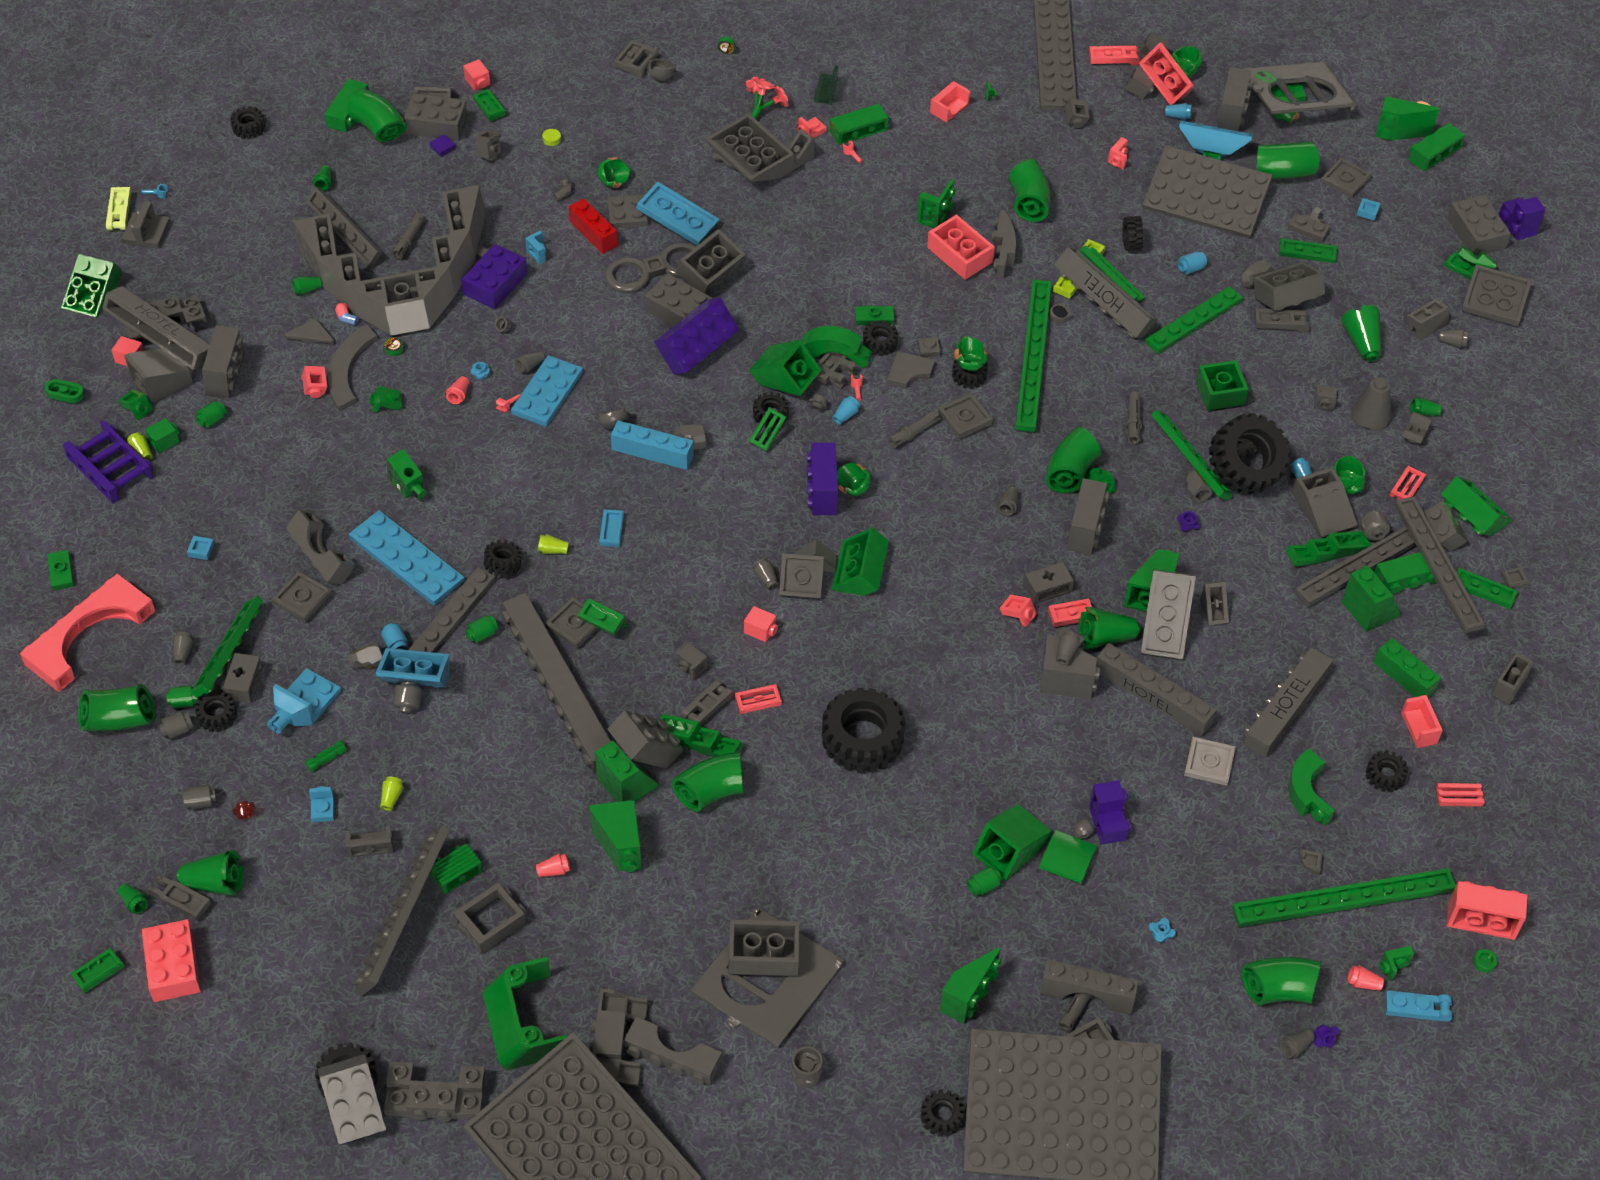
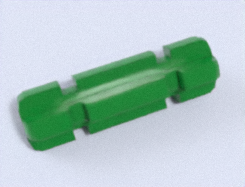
(325, 756)

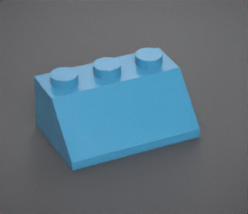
(414, 666)

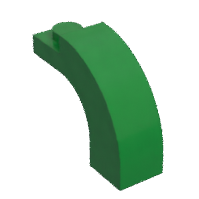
(837, 340)
(1300, 791)

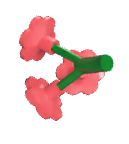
(759, 87)

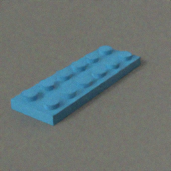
(406, 557)

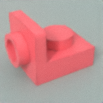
(812, 126)
(1118, 153)
(1020, 608)

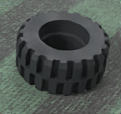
(1268, 440)
(863, 753)

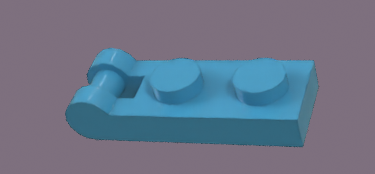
(1418, 1005)

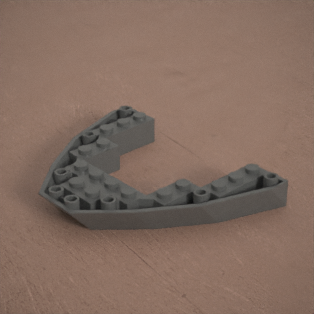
(407, 299)

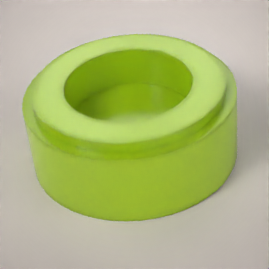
(551, 137)

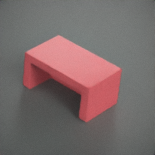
(950, 101)
(1421, 721)

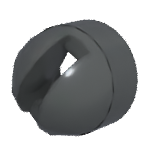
(502, 322)
(1083, 829)

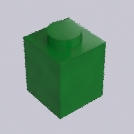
(162, 435)

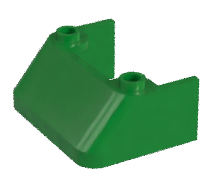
(514, 1044)

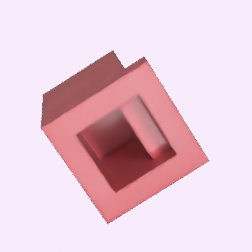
(314, 381)

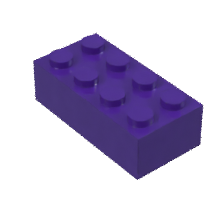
(696, 335)

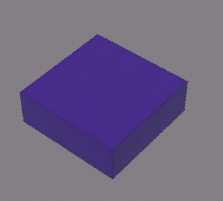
(442, 145)

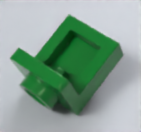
(385, 398)
(1102, 476)

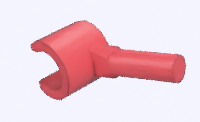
(849, 150)
(857, 384)
(504, 405)

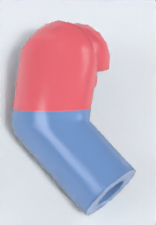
(344, 316)

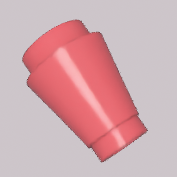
(456, 392)
(554, 866)
(1363, 978)

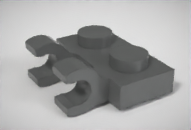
(831, 364)

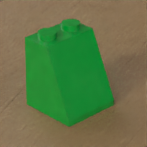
(786, 368)
(1139, 584)
(1369, 599)
(620, 775)
(617, 832)
(1010, 841)

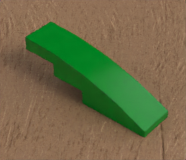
(1327, 549)
(700, 739)

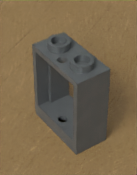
(499, 933)

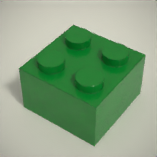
(1222, 385)

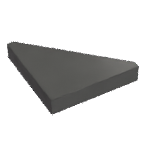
(310, 333)

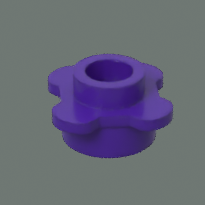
(1191, 517)
(1325, 1036)

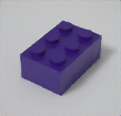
(494, 276)
(823, 478)

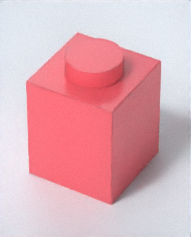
(476, 75)
(124, 346)
(760, 624)

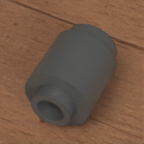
(175, 725)
(199, 797)

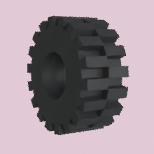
(342, 1054)

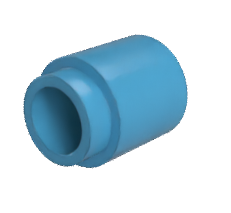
(1192, 262)
(394, 637)

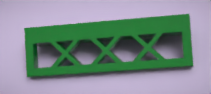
(1095, 257)

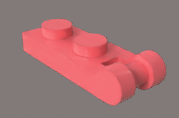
(1114, 54)

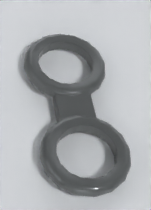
(649, 267)

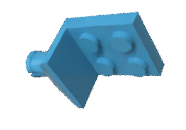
(302, 701)

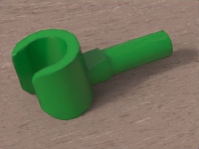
(990, 92)

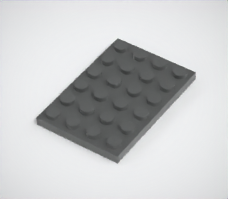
(1207, 191)

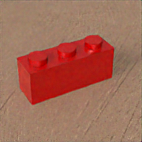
(593, 226)

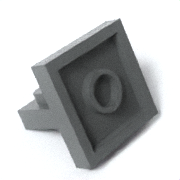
(145, 227)

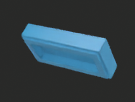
(611, 528)

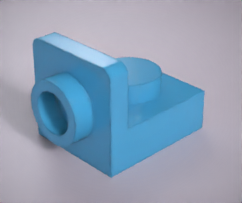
(536, 247)
(322, 804)

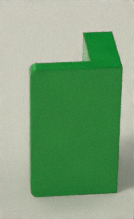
(602, 617)

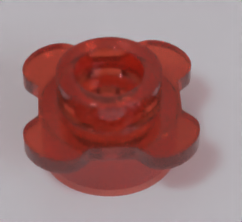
(244, 810)

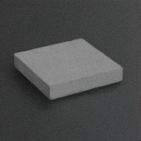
(1209, 761)

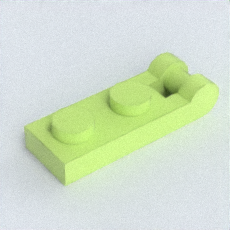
(118, 208)

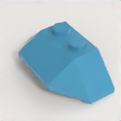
(1214, 138)

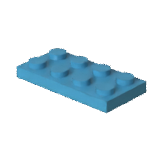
(677, 213)
(547, 391)

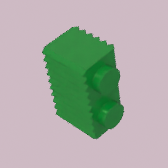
(455, 868)

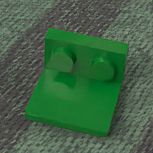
(933, 209)

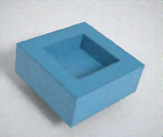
(1368, 209)
(200, 547)

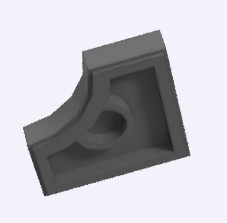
(909, 368)

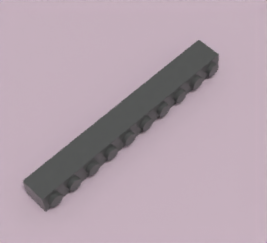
(556, 677)

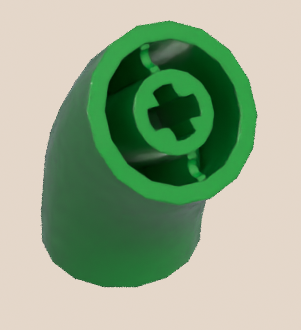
(376, 115)
(1288, 160)
(1030, 191)
(1071, 461)
(116, 708)
(710, 781)
(1281, 979)

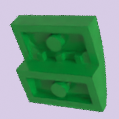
(1068, 856)

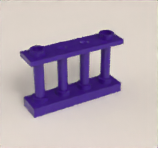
(99, 477)

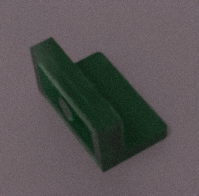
(826, 87)

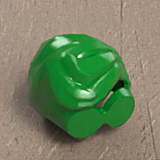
(1188, 59)
(1351, 473)

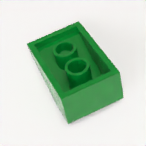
(1405, 119)

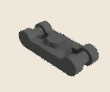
(708, 702)

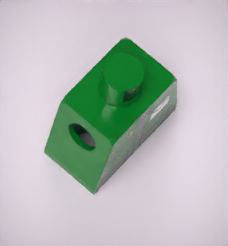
(405, 475)

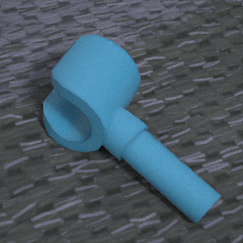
(160, 191)

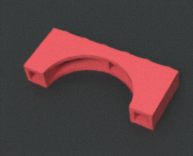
(112, 600)

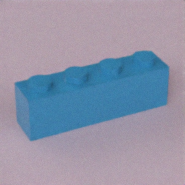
(652, 445)

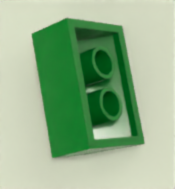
(1475, 506)
(861, 563)

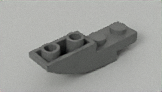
(1004, 243)

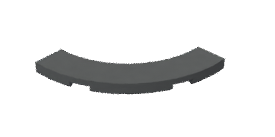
(342, 362)

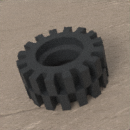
(246, 115)
(1133, 233)
(880, 329)
(969, 379)
(770, 401)
(502, 550)
(219, 721)
(1384, 781)
(942, 1126)

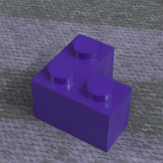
(1522, 216)
(1108, 812)

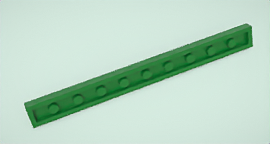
(1033, 356)
(1343, 897)

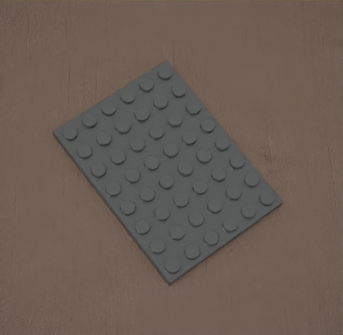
(1062, 1107)
(573, 1124)

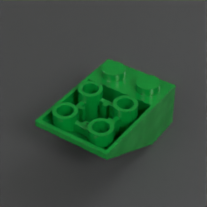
(89, 285)
(969, 985)

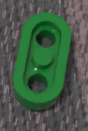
(66, 391)

